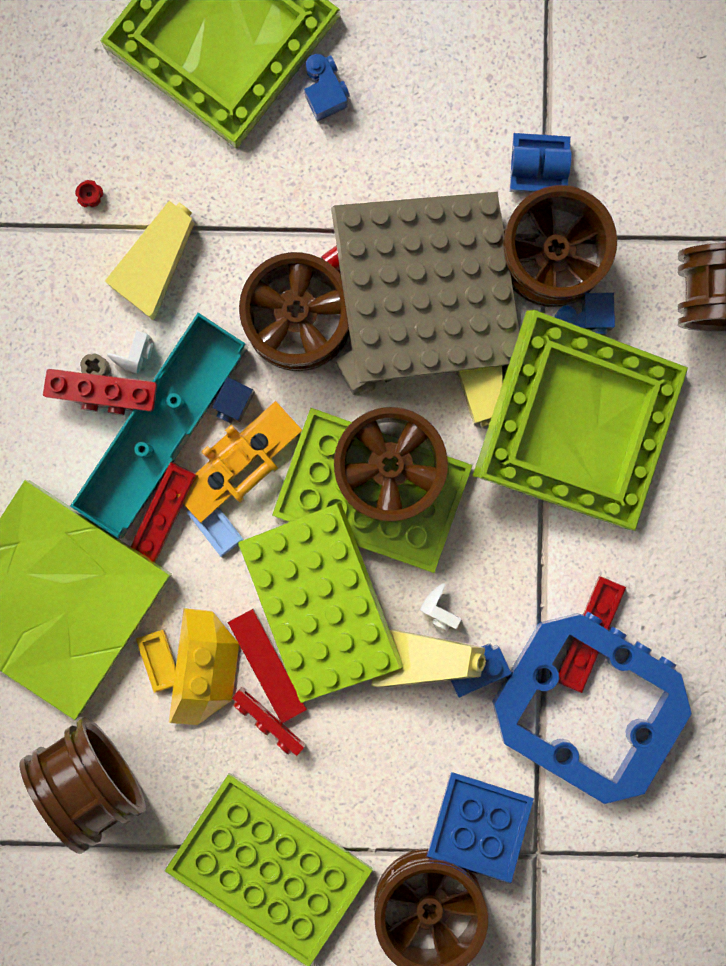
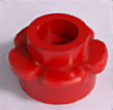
(85, 187)

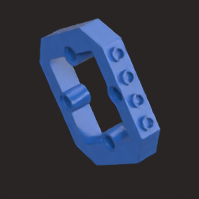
(643, 757)

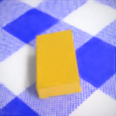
(157, 660)

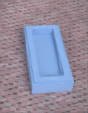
(218, 531)

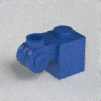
(327, 94)
(596, 313)

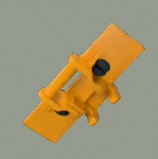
(232, 453)

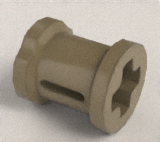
(95, 358)

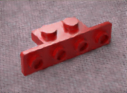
(100, 391)

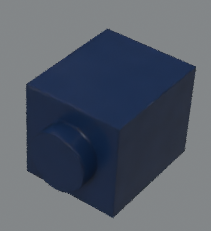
(233, 401)

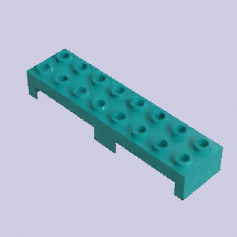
(153, 439)

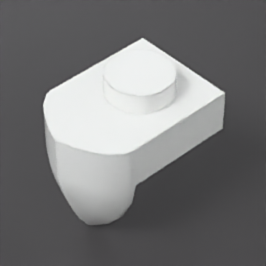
(140, 349)
(442, 617)

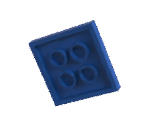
(480, 827)

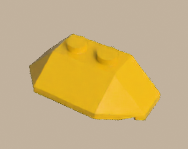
(203, 668)

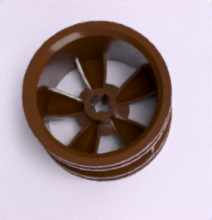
(592, 221)
(705, 287)
(258, 293)
(415, 432)
(81, 786)
(448, 948)

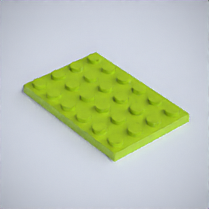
(313, 487)
(320, 603)
(269, 869)

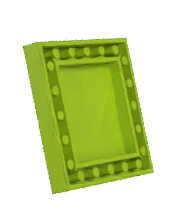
(220, 55)
(580, 420)
(66, 598)

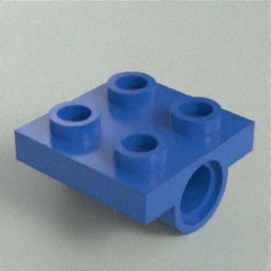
(539, 162)

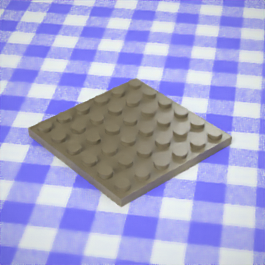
(425, 285)

